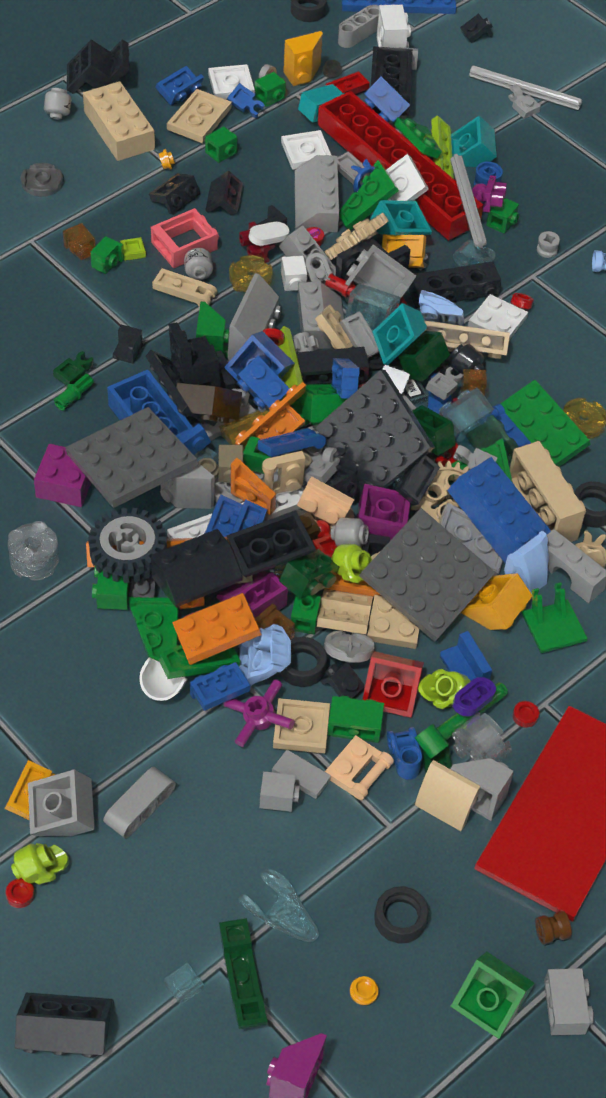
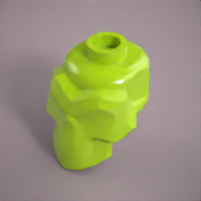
(351, 561)
(442, 686)
(39, 863)

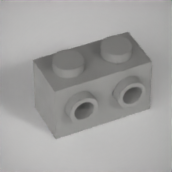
(567, 1001)

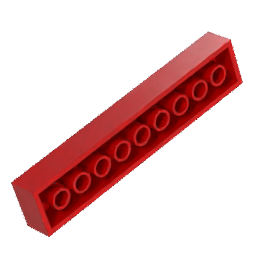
(374, 139)

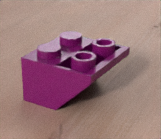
(259, 593)

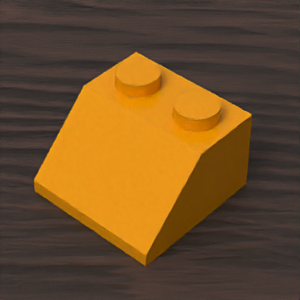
(302, 57)
(498, 602)

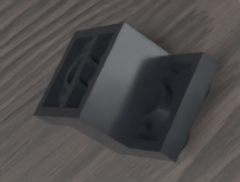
(97, 65)
(349, 257)
(194, 358)

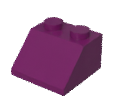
(296, 1068)

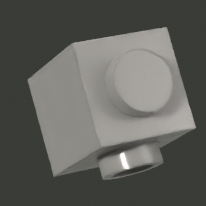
(278, 791)

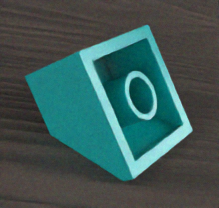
(474, 142)
(402, 217)
(398, 332)

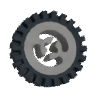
(125, 532)

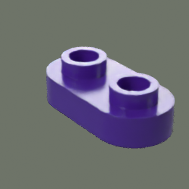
(474, 696)

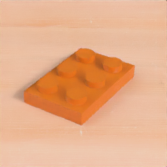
(216, 628)

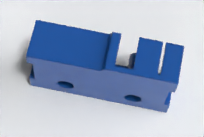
(344, 377)

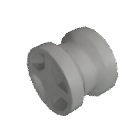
(548, 244)

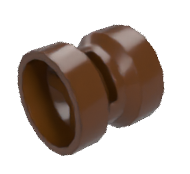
(553, 927)

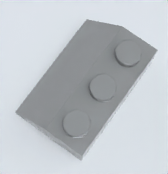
(311, 301)

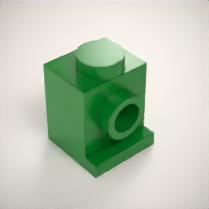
(107, 254)

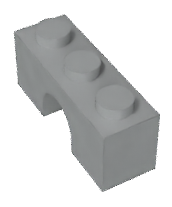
(586, 575)

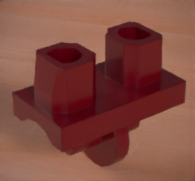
(254, 249)

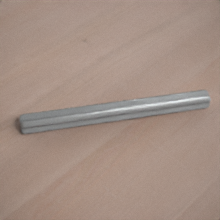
(527, 88)
(468, 201)

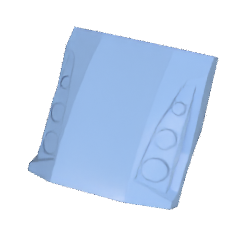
(440, 309)
(530, 562)
(265, 654)

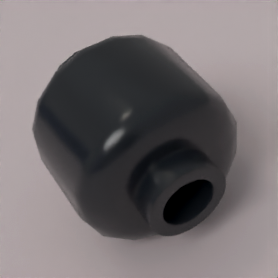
(466, 358)

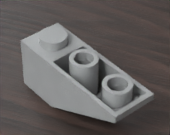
(302, 244)

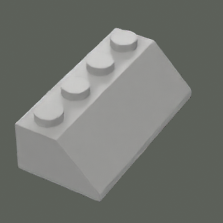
(317, 194)
(254, 314)

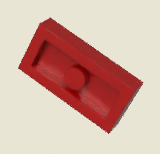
(354, 82)

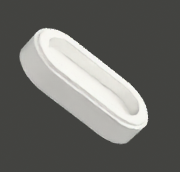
(268, 233)

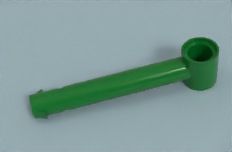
(434, 739)

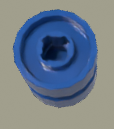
(484, 171)

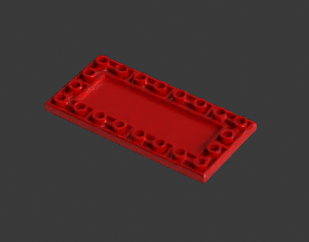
(556, 825)

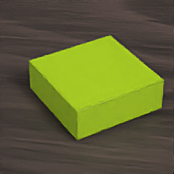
(133, 248)

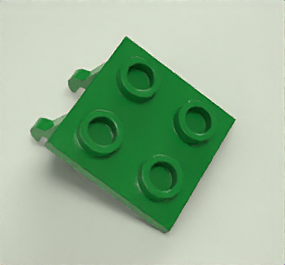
(554, 624)

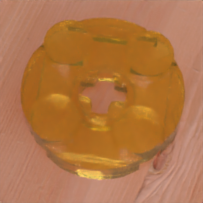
(239, 272)
(594, 412)

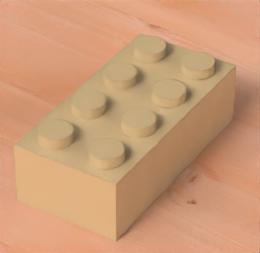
(119, 121)
(547, 490)

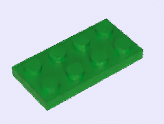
(545, 422)

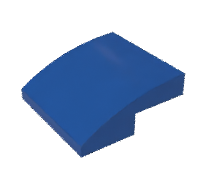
(233, 516)

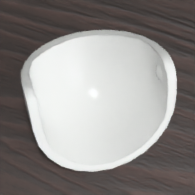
(155, 683)

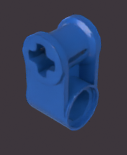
(405, 749)

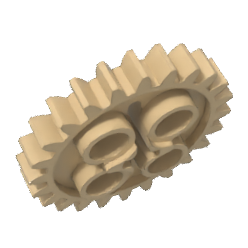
(363, 231)
(440, 486)

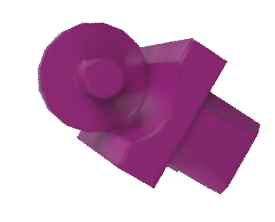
(492, 193)

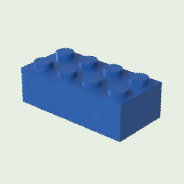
(142, 392)
(497, 508)

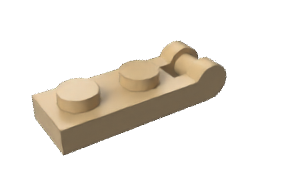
(184, 287)

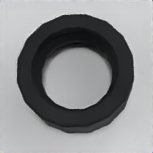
(308, 14)
(596, 490)
(309, 677)
(408, 896)

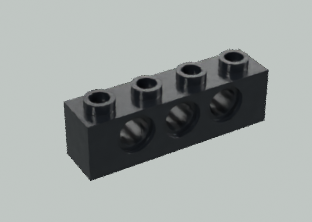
(458, 282)

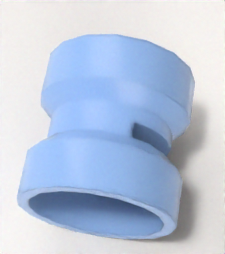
(598, 261)

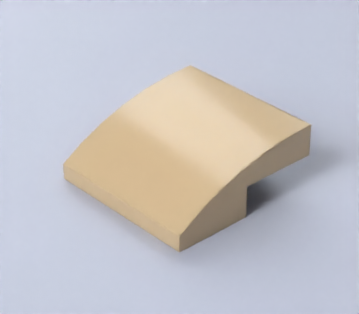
(344, 611)
(447, 795)

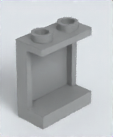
(380, 272)

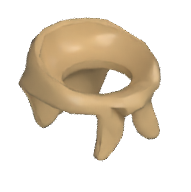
(598, 552)

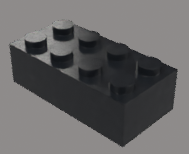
(395, 68)

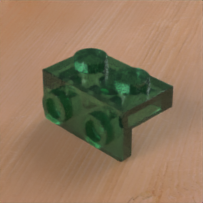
(489, 433)

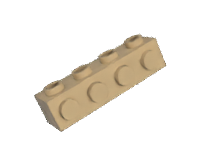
(484, 340)

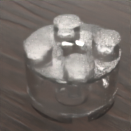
(33, 550)
(480, 739)

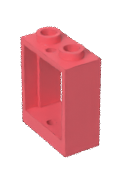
(164, 231)

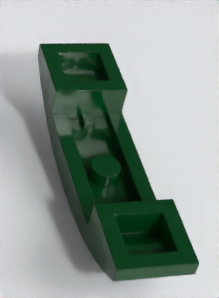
(242, 974)

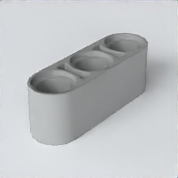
(358, 26)
(139, 802)

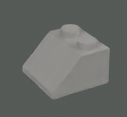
(190, 489)
(493, 780)
(61, 805)

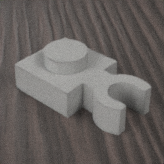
(444, 384)

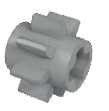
(305, 342)

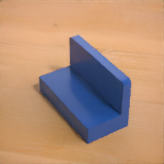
(466, 658)

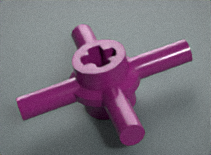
(259, 713)

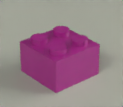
(60, 478)
(383, 510)

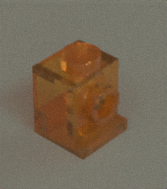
(79, 241)
(473, 379)
(273, 616)

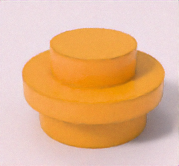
(166, 159)
(364, 990)

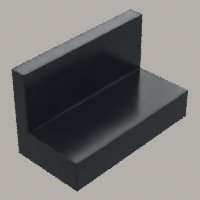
(225, 192)

